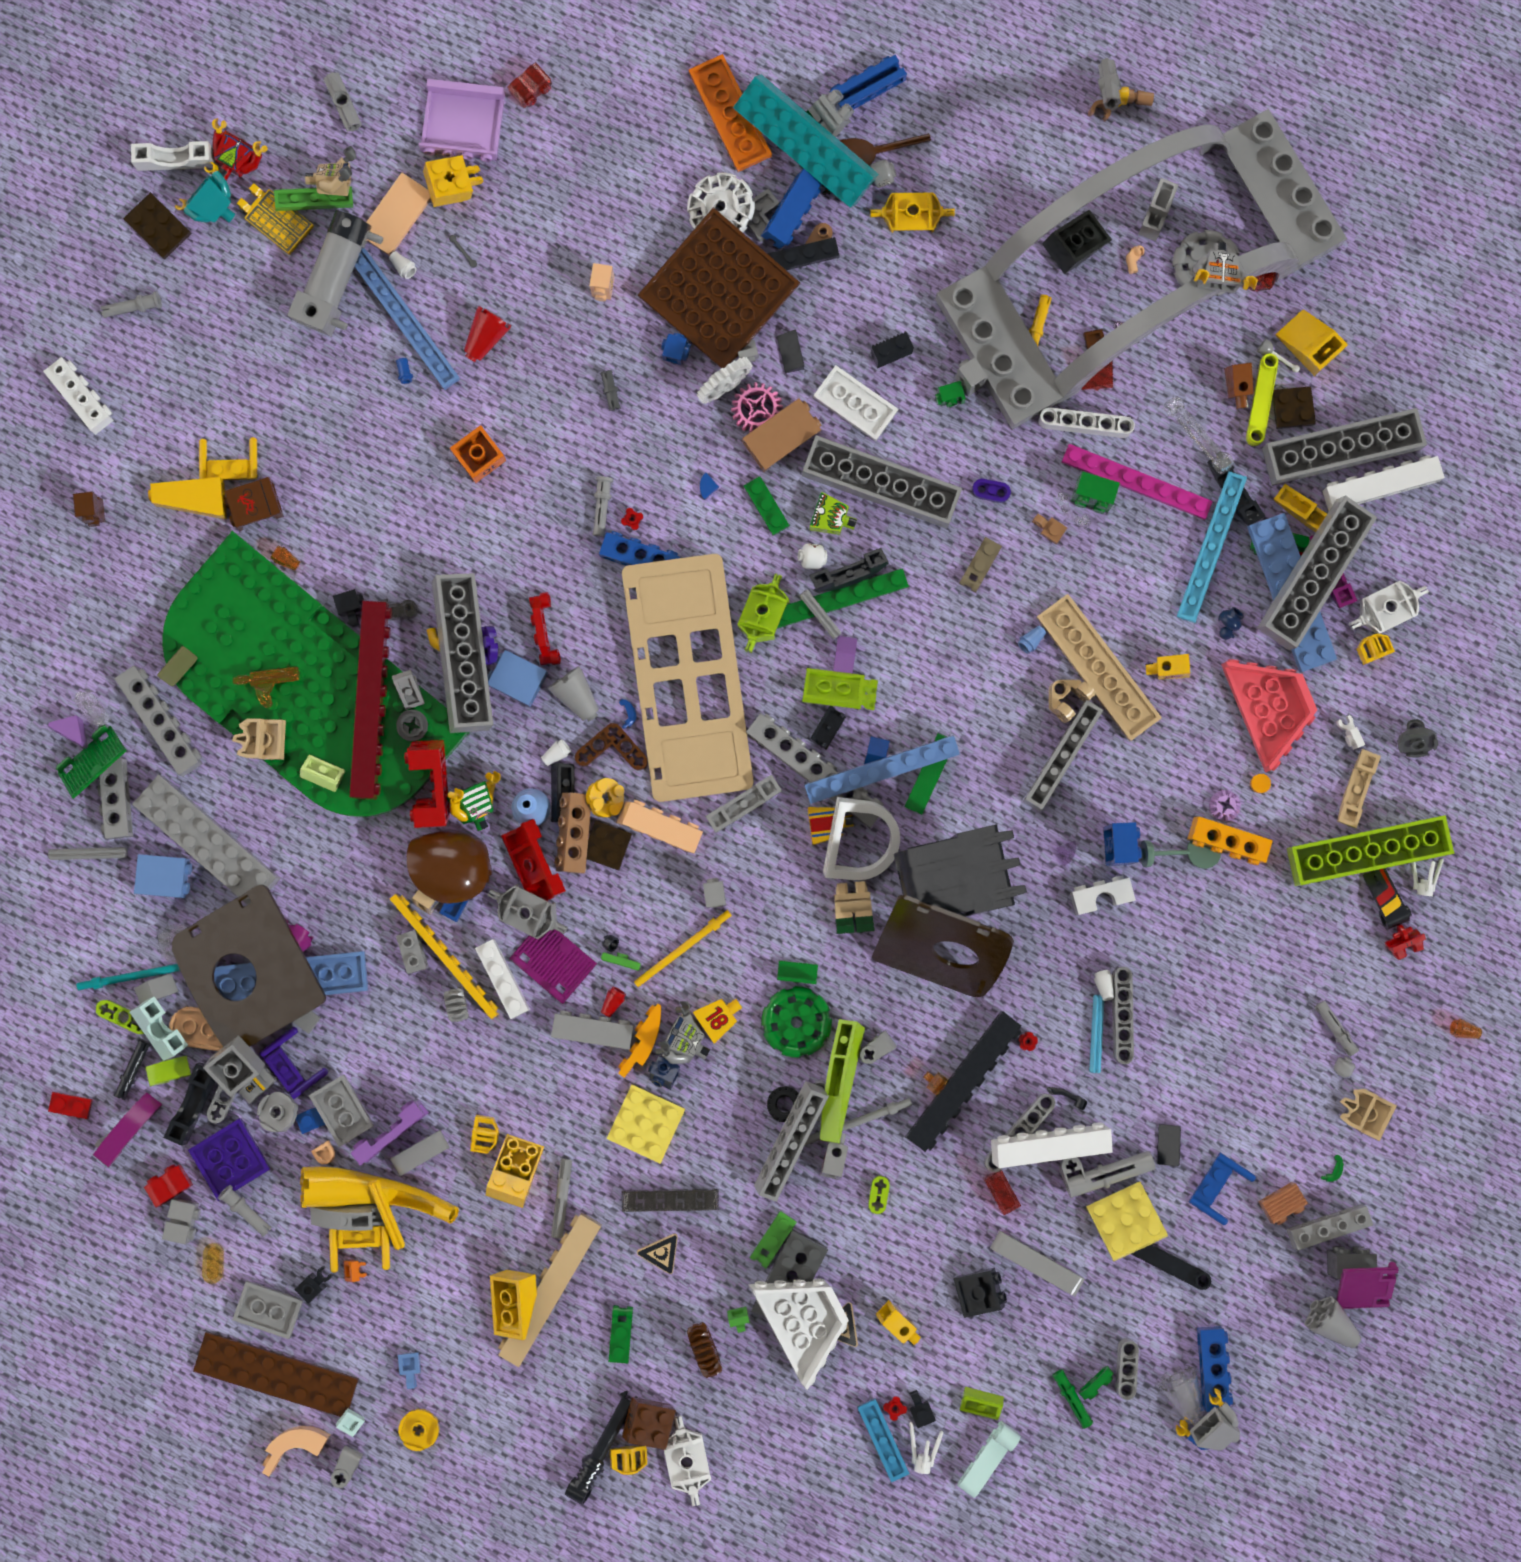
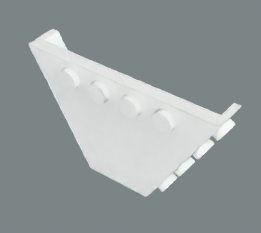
(804, 1320)

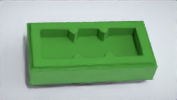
(622, 960)

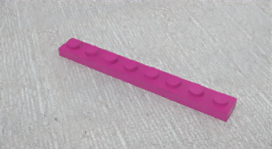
(1137, 481)

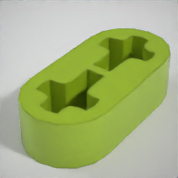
(874, 1193)

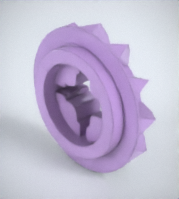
(1217, 809)

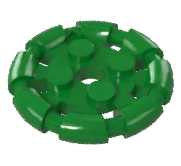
(808, 1025)

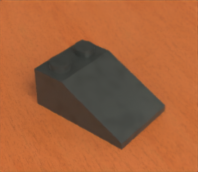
(1076, 241)

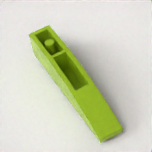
(840, 1078)

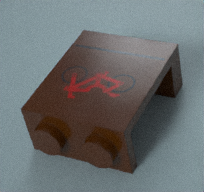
(253, 503)

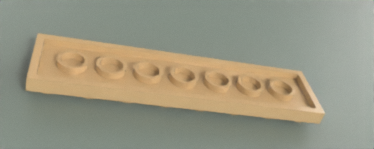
(1098, 667)

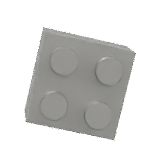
(234, 1066)

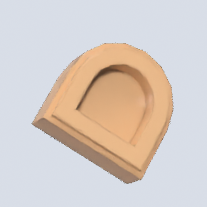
(324, 1153)

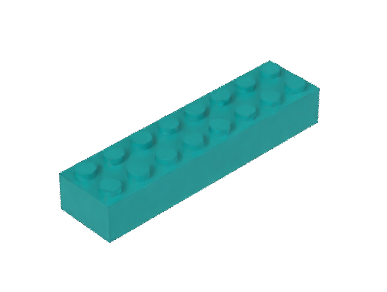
(805, 140)

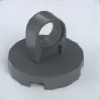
(1417, 741)

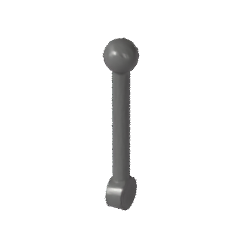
(472, 263)

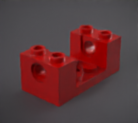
(434, 810)

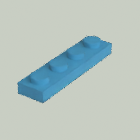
(883, 1440)

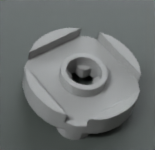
(267, 1115)

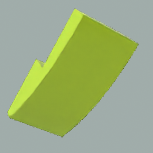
(168, 1070)

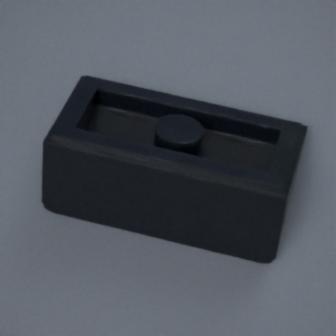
(790, 351)
(1169, 1145)

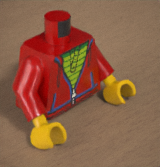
(234, 153)

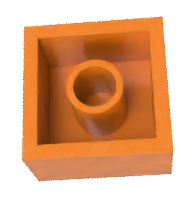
(478, 454)

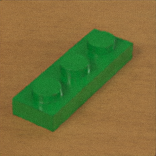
(766, 506)

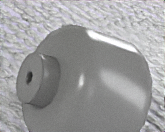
(1344, 1066)

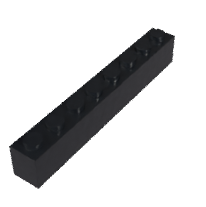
(963, 1081)

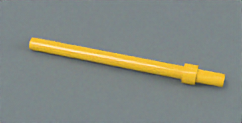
(713, 924)

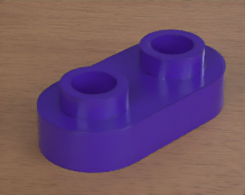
(991, 488)

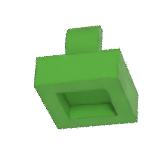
(738, 1318)

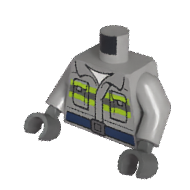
(683, 1038)

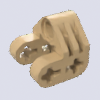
(1062, 710)

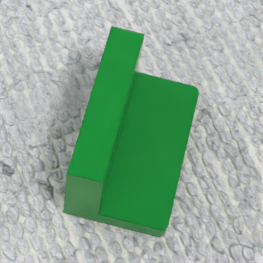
(797, 972)

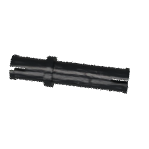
(131, 1070)

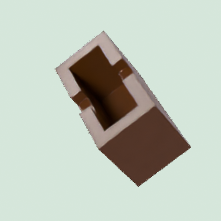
(89, 508)

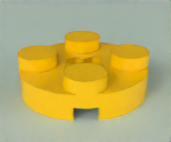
(615, 797)
(426, 1438)

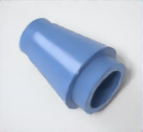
(1031, 639)

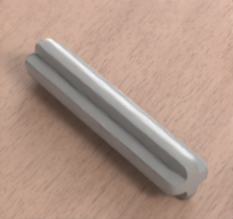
(820, 614)

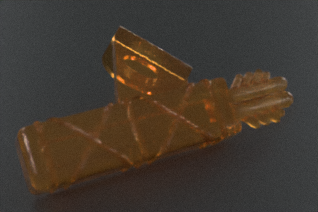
(265, 680)

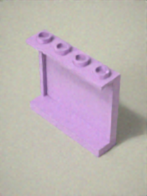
(462, 120)

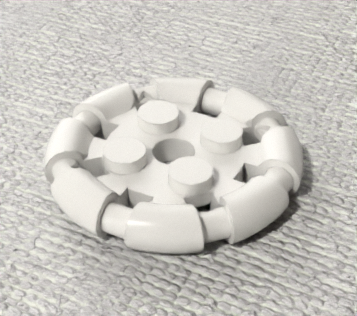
(722, 194)

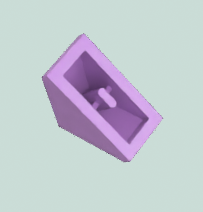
(845, 654)
(72, 729)

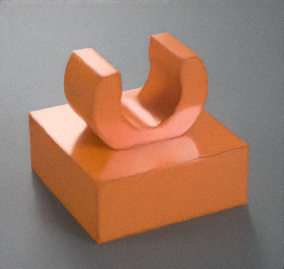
(351, 1270)

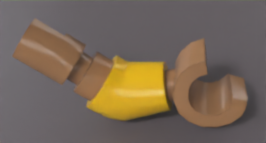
(1127, 96)

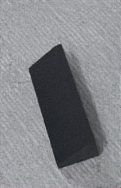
(561, 782)

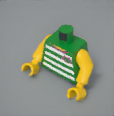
(474, 801)

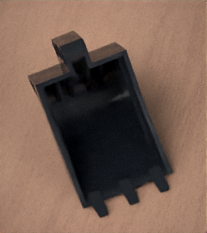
(961, 872)

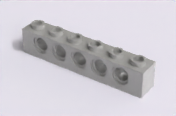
(128, 681)
(1063, 755)
(791, 1141)

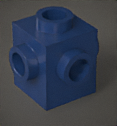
(663, 1073)

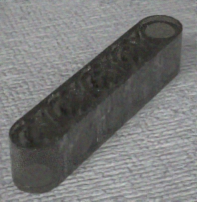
(670, 1200)

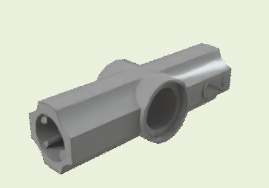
(1109, 84)
(346, 111)

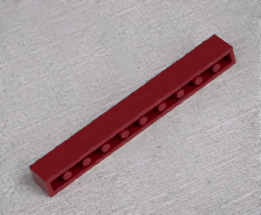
(369, 700)

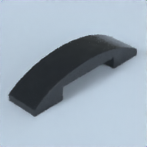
(1246, 509)
(850, 574)

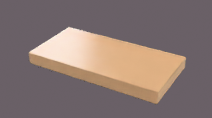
(398, 212)

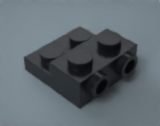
(980, 1292)

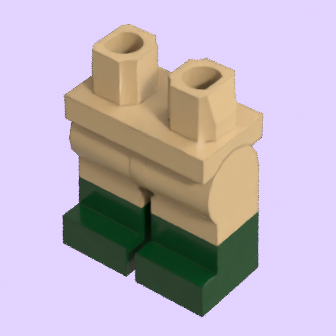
(853, 903)

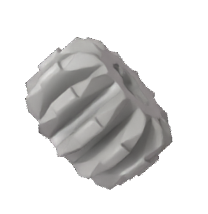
(456, 1005)

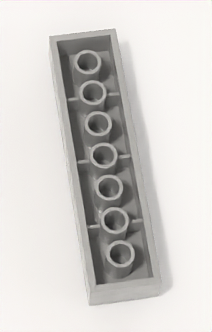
(1344, 446)
(881, 481)
(1317, 572)
(462, 653)
(203, 838)

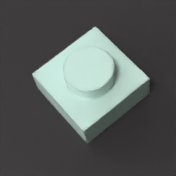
(350, 1422)

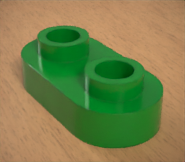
(1091, 1388)

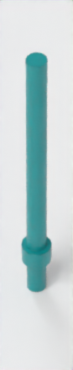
(98, 982)

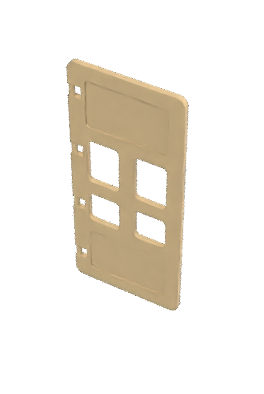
(679, 600)

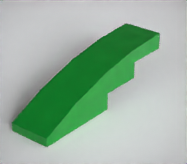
(925, 784)

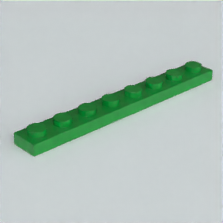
(846, 596)

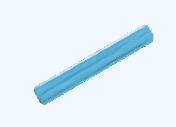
(1096, 1034)

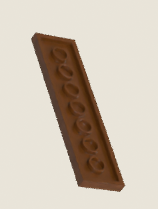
(275, 1374)

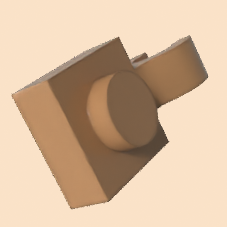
(1051, 530)

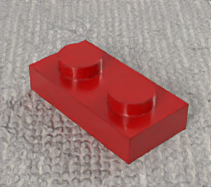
(70, 1105)

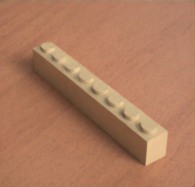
(553, 1284)

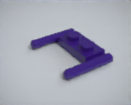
(285, 1068)

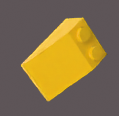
(512, 1302)

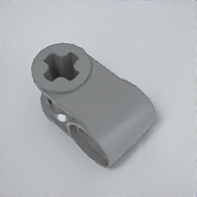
(880, 1046)
(346, 1464)

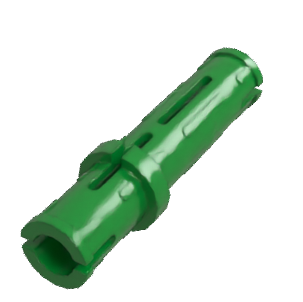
(1068, 1391)

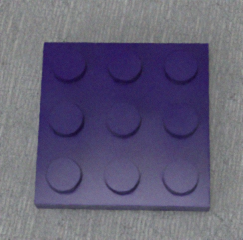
(229, 1158)

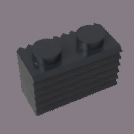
(891, 349)

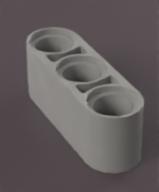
(419, 1153)
(1127, 1378)

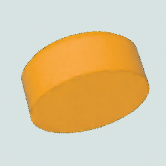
(1260, 783)

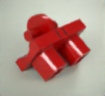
(1403, 939)

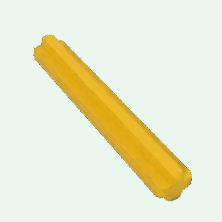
(386, 1214)

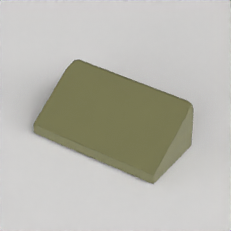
(177, 666)

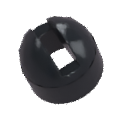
(607, 943)

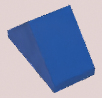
(876, 749)

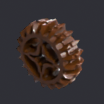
(704, 1350)

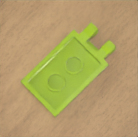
(839, 689)

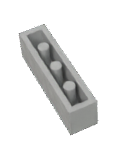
(592, 1031)

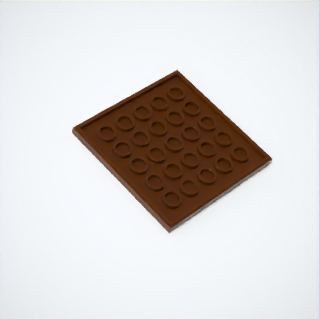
(718, 289)

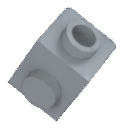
(750, 352)

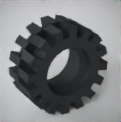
(772, 1100)

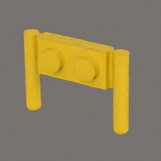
(228, 469)
(358, 1239)

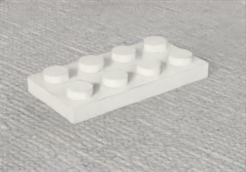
(855, 403)

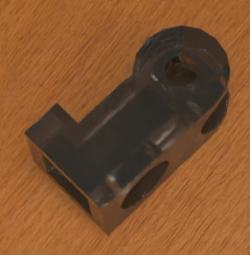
(406, 610)

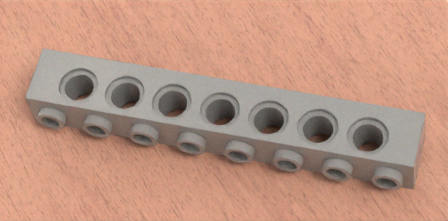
(763, 723)

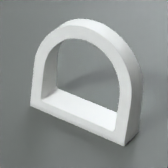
(845, 805)

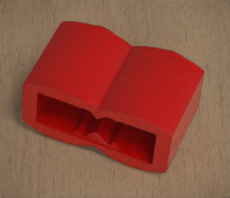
(168, 1185)

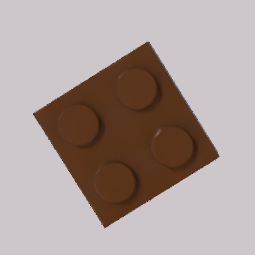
(648, 1423)

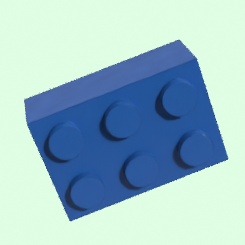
(1121, 844)

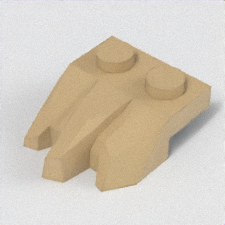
(261, 739)
(1368, 1113)

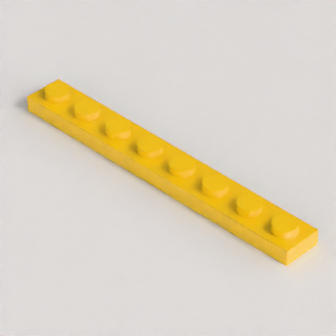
(440, 948)

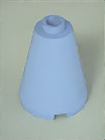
(538, 809)

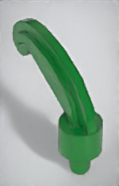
(1337, 1172)

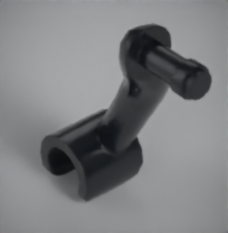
(1079, 1101)

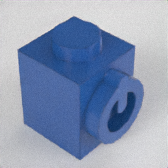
(675, 348)

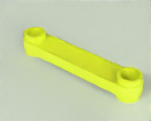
(1262, 399)

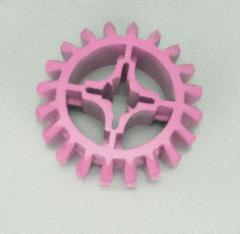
(742, 399)

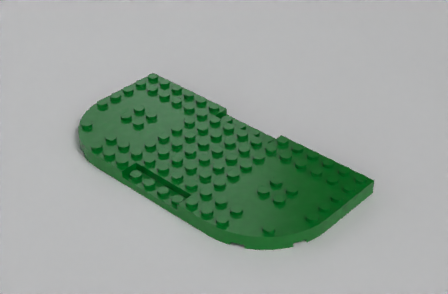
(252, 617)

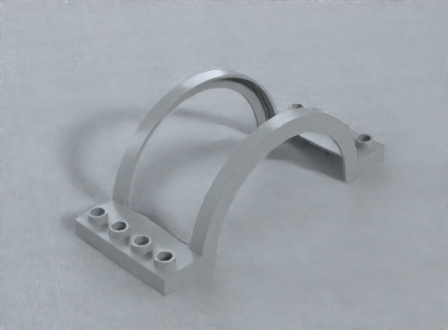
(1000, 340)

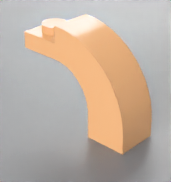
(302, 1437)

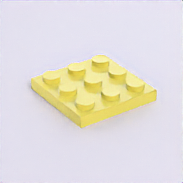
(646, 1123)
(1127, 1221)

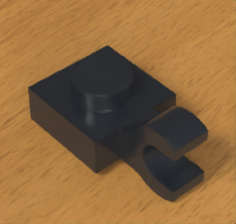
(921, 1411)

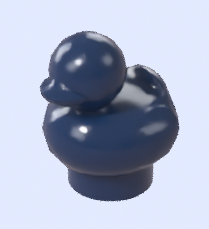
(1232, 621)

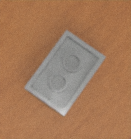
(341, 1110)
(268, 1309)

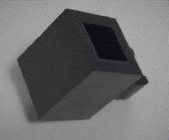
(348, 604)
(312, 1285)

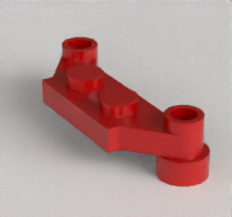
(537, 604)

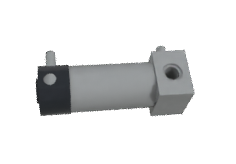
(331, 274)

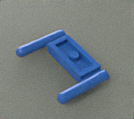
(1214, 1182)

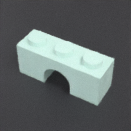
(164, 1040)

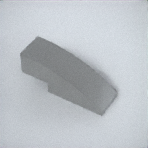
(1158, 209)

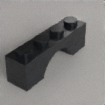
(185, 1119)

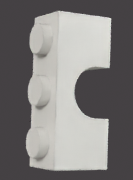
(1085, 898)

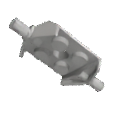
(542, 913)

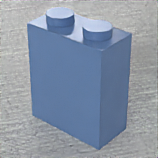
(516, 678)
(162, 876)

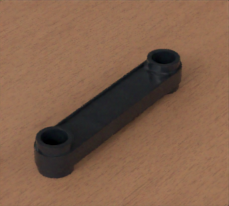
(1173, 1266)

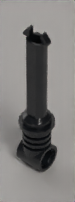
(580, 1487)

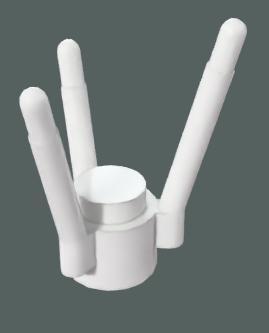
(1426, 887)
(923, 1462)

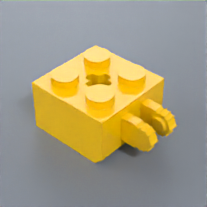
(451, 169)

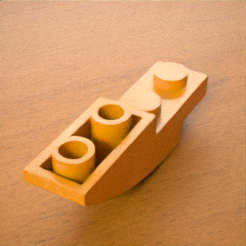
(647, 1033)

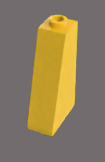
(191, 496)

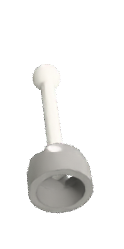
(1267, 348)

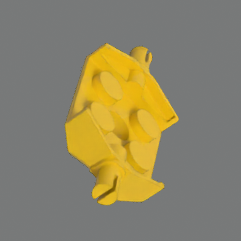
(899, 219)

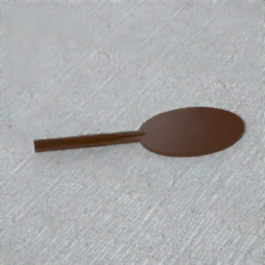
(868, 152)

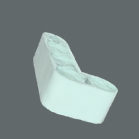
(988, 1458)

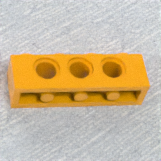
(1259, 845)

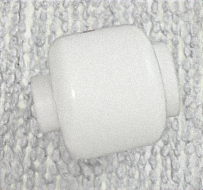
(812, 556)

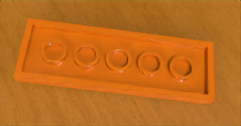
(719, 94)

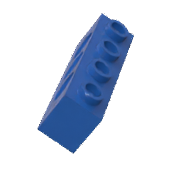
(615, 539)
(1206, 1337)

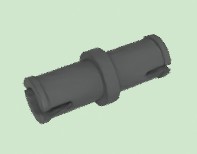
(610, 390)

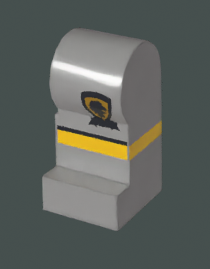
(258, 1085)

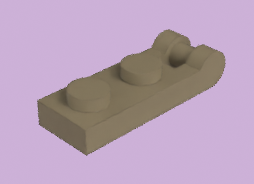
(980, 564)

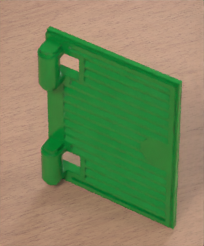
(91, 761)

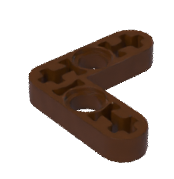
(608, 742)

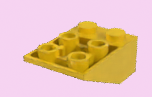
(1311, 341)
(514, 1171)

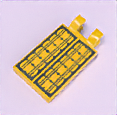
(281, 227)

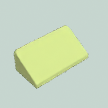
(321, 773)

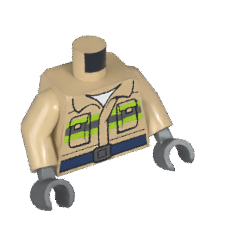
(333, 177)

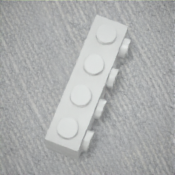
(77, 394)

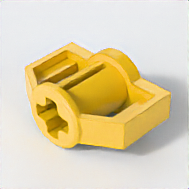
(1374, 648)
(484, 1134)
(628, 1459)

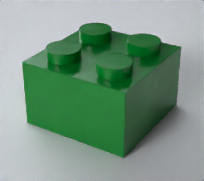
(1095, 492)

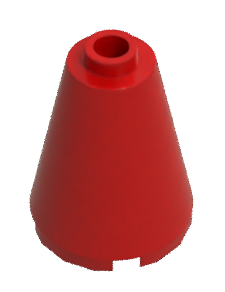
(484, 334)

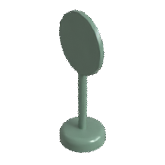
(1198, 856)

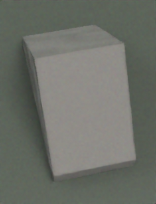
(158, 988)

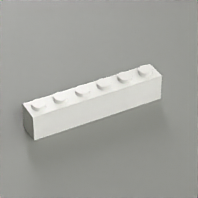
(1386, 483)
(1052, 1145)

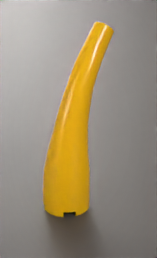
(348, 1187)

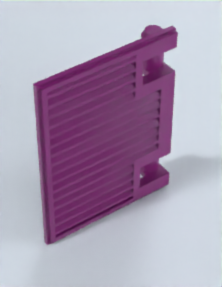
(554, 961)
(1365, 1285)

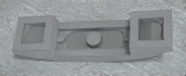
(743, 803)

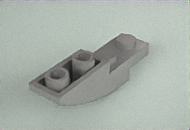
(347, 1217)

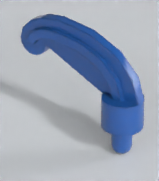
(630, 711)

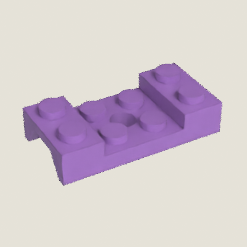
(410, 1115)

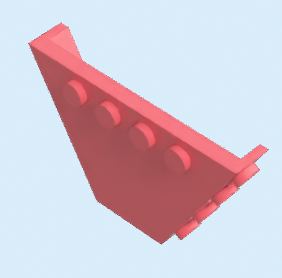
(1272, 705)

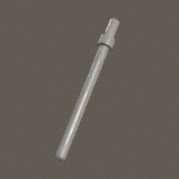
(891, 1108)

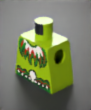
(831, 516)

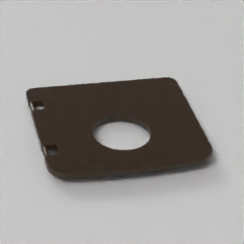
(913, 931)
(284, 981)

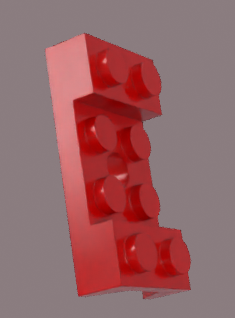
(524, 847)

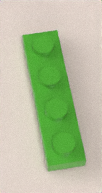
(309, 199)

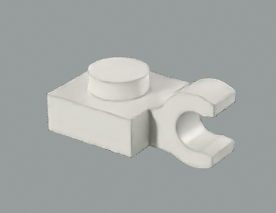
(1353, 735)

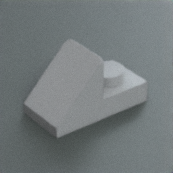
(408, 689)

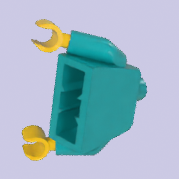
(209, 199)

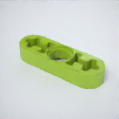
(107, 1015)

